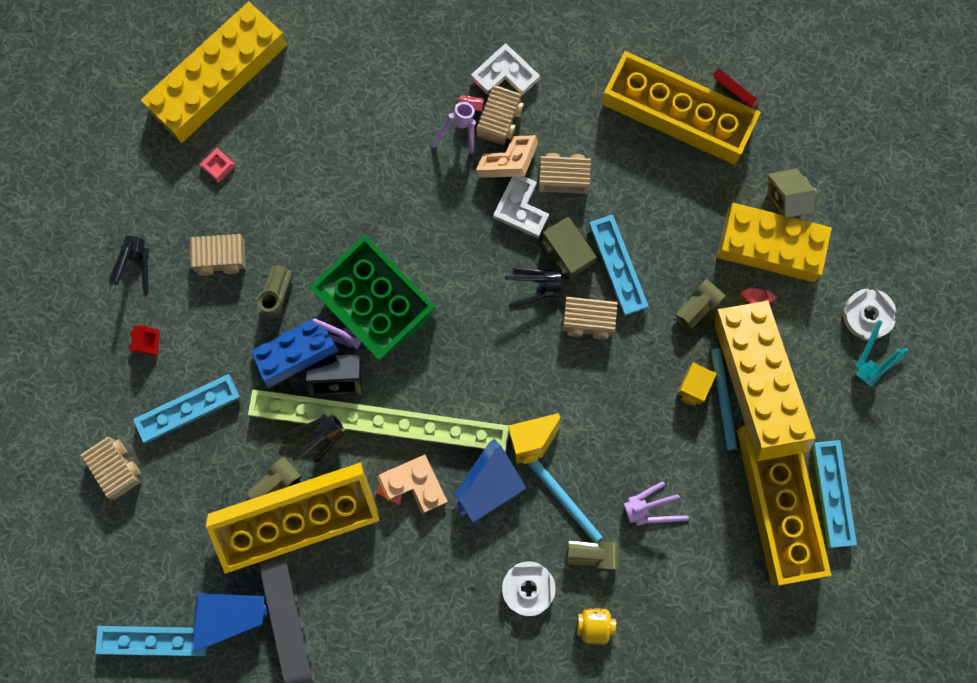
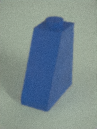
(488, 483)
(225, 616)

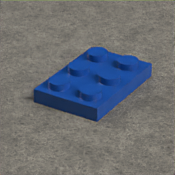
(293, 352)

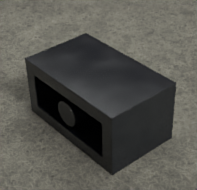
(335, 376)

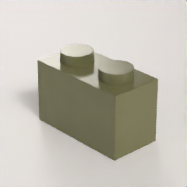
(791, 193)
(568, 248)

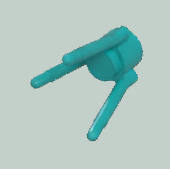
(870, 371)

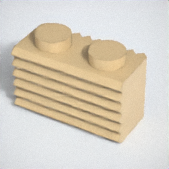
(499, 114)
(564, 174)
(217, 254)
(589, 317)
(111, 467)

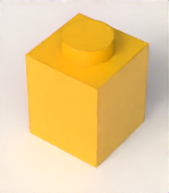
(696, 384)

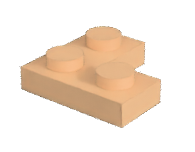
(509, 164)
(414, 477)

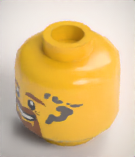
(595, 626)

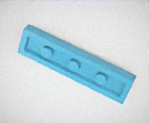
(618, 265)
(186, 408)
(834, 494)
(146, 641)

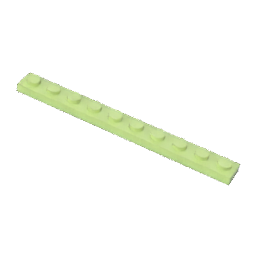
(378, 420)

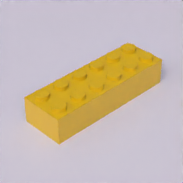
(214, 72)
(680, 107)
(763, 381)
(785, 515)
(292, 518)

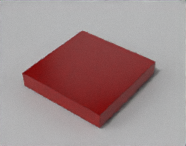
(735, 88)

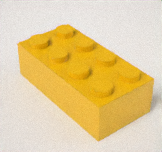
(774, 242)

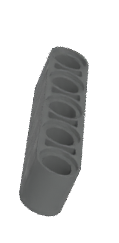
(286, 620)

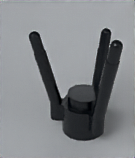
(131, 249)
(547, 281)
(329, 429)

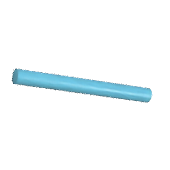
(724, 399)
(565, 500)

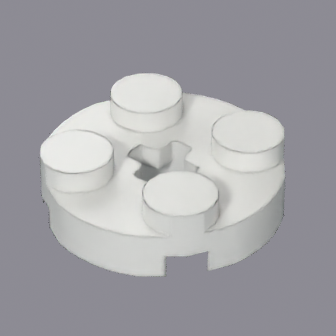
(871, 300)
(539, 599)

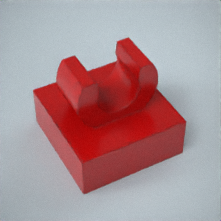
(144, 340)

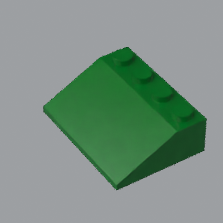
(373, 298)

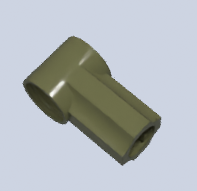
(275, 289)
(703, 299)
(279, 476)
(599, 554)

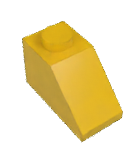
(533, 437)

